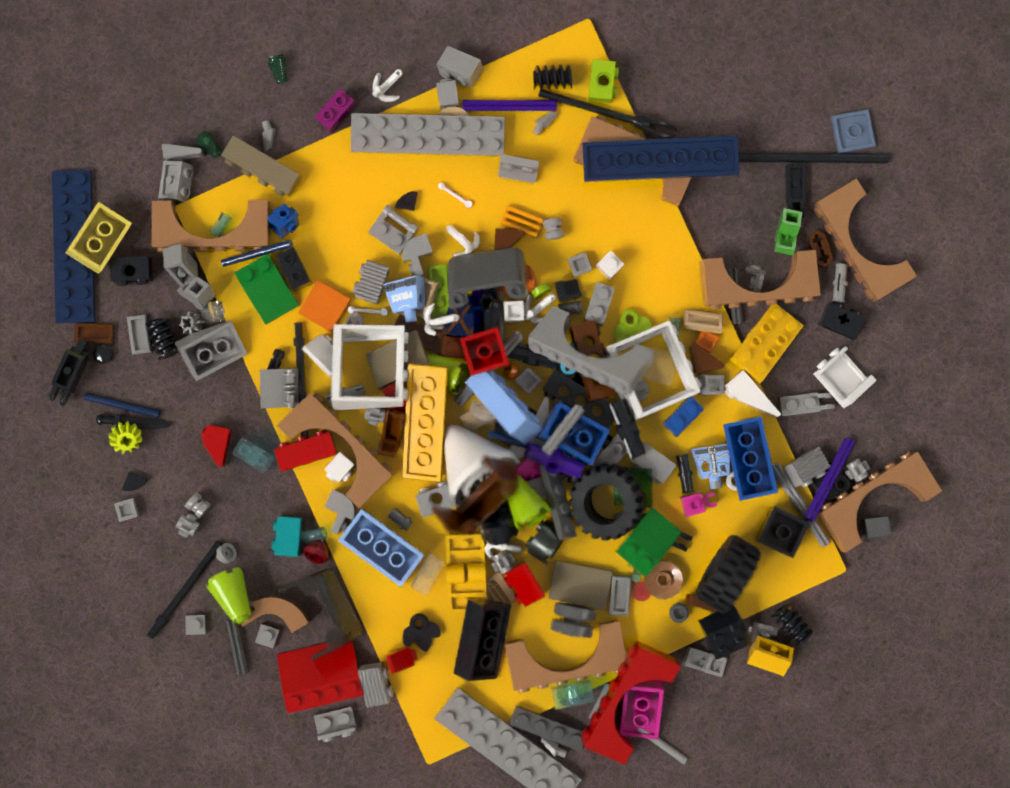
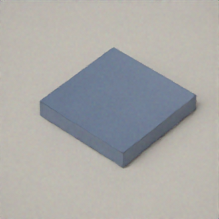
(853, 131)

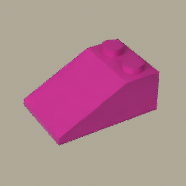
(642, 709)

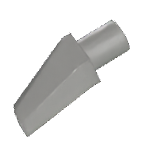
(544, 122)
(268, 135)
(553, 748)

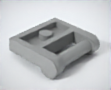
(390, 235)

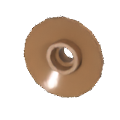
(673, 580)

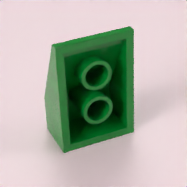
(266, 288)
(648, 542)

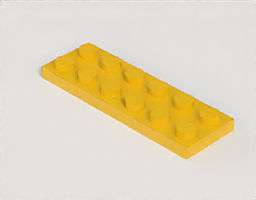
(425, 421)

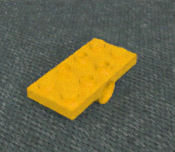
(766, 342)
(465, 570)

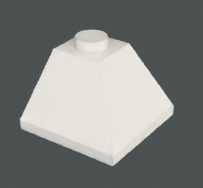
(321, 352)

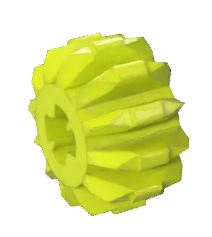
(132, 437)

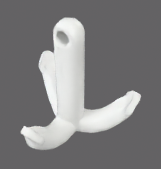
(378, 91)
(463, 240)
(530, 314)
(437, 323)
(507, 547)

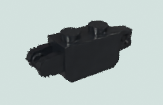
(70, 371)

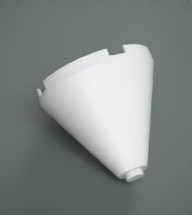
(465, 461)

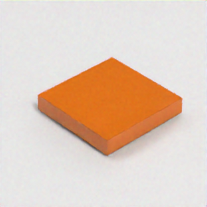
(324, 306)

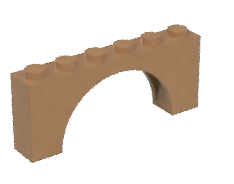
(601, 131)
(250, 233)
(876, 278)
(721, 290)
(313, 414)
(841, 514)
(529, 673)

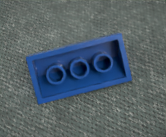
(750, 458)

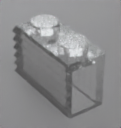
(428, 574)

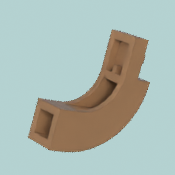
(282, 607)

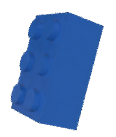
(581, 441)

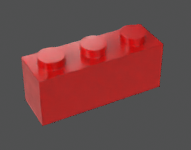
(305, 450)

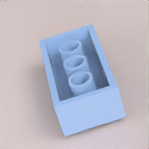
(505, 405)
(381, 547)

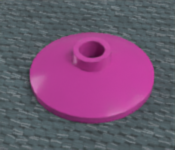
(528, 470)

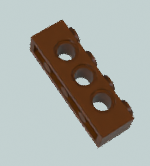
(578, 333)

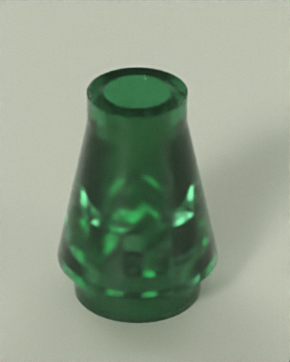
(278, 68)
(208, 144)

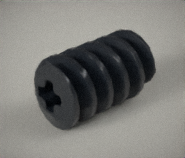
(552, 76)
(162, 338)
(793, 624)

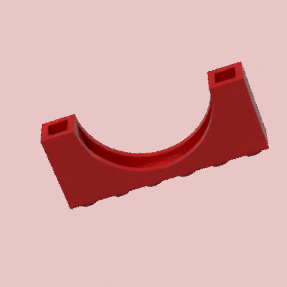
(641, 665)

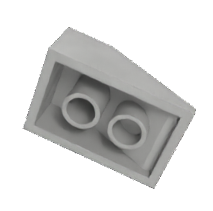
(210, 349)

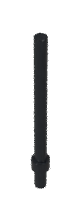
(299, 342)
(162, 619)

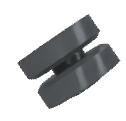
(572, 623)

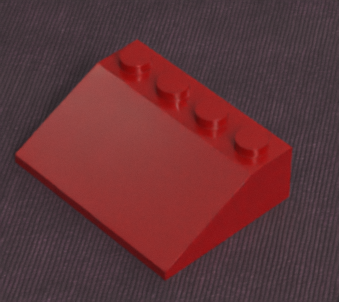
(319, 681)

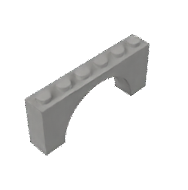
(619, 372)

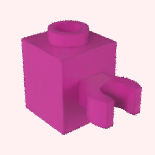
(695, 504)

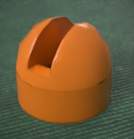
(511, 371)

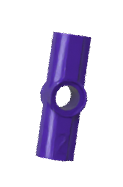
(555, 462)

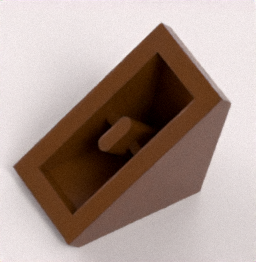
(507, 238)
(702, 360)

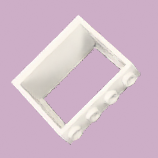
(363, 333)
(682, 365)

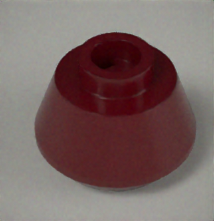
(317, 552)

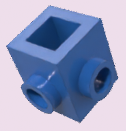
(283, 220)

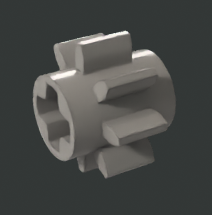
(191, 323)
(641, 390)
(375, 415)
(857, 470)
(187, 525)
(503, 562)

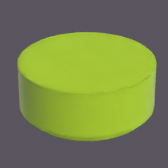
(541, 291)

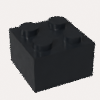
(782, 531)
(724, 632)

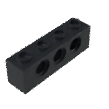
(558, 379)

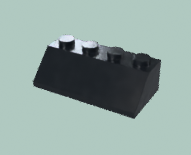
(482, 639)

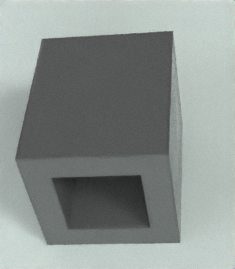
(877, 526)

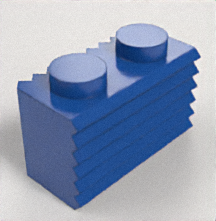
(683, 416)

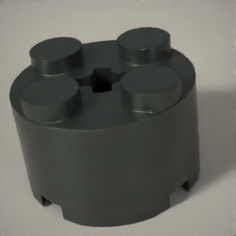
(545, 542)

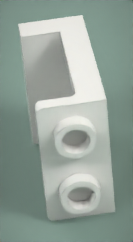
(842, 377)

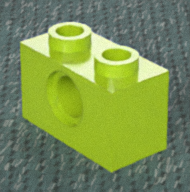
(599, 70)

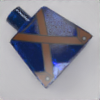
(468, 323)

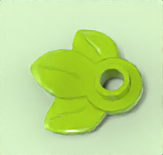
(625, 330)

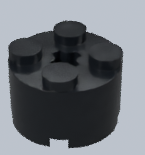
(499, 526)

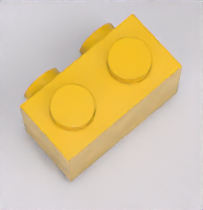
(770, 655)

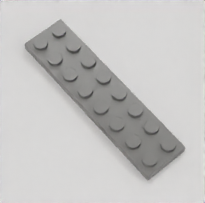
(427, 134)
(503, 744)

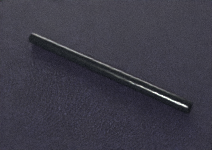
(813, 158)

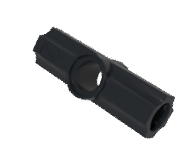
(490, 315)
(527, 356)
(627, 429)

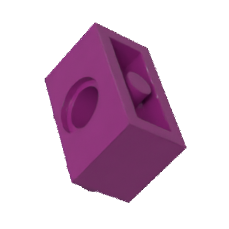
(335, 110)

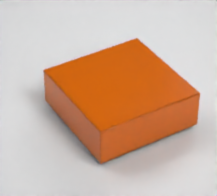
(707, 341)

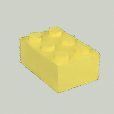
(98, 238)

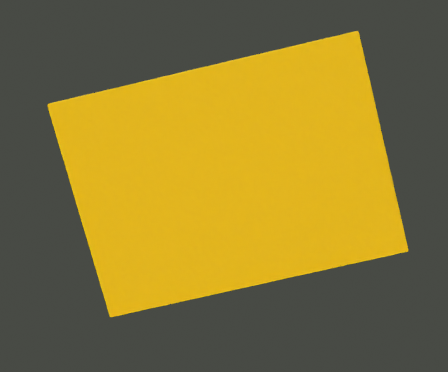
(660, 278)

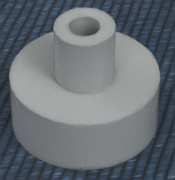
(354, 319)
(226, 553)

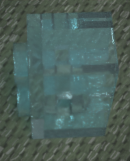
(254, 455)
(572, 694)

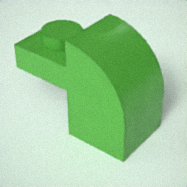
(787, 231)

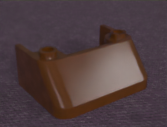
(483, 501)

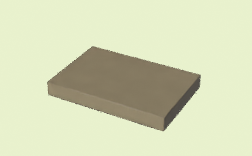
(383, 360)
(580, 585)

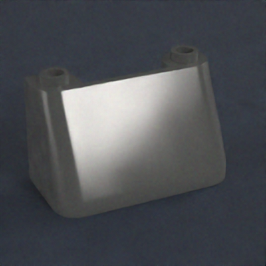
(487, 270)

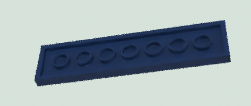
(660, 159)
(72, 279)

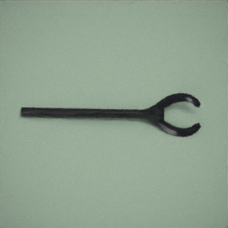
(641, 122)

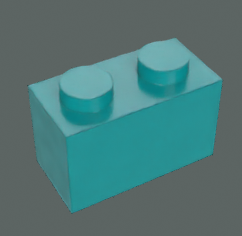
(287, 536)

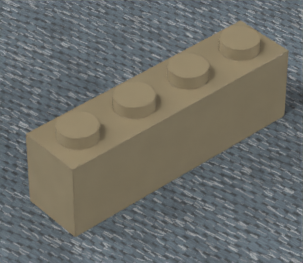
(261, 166)

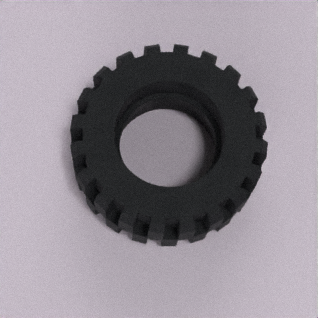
(586, 514)
(728, 574)

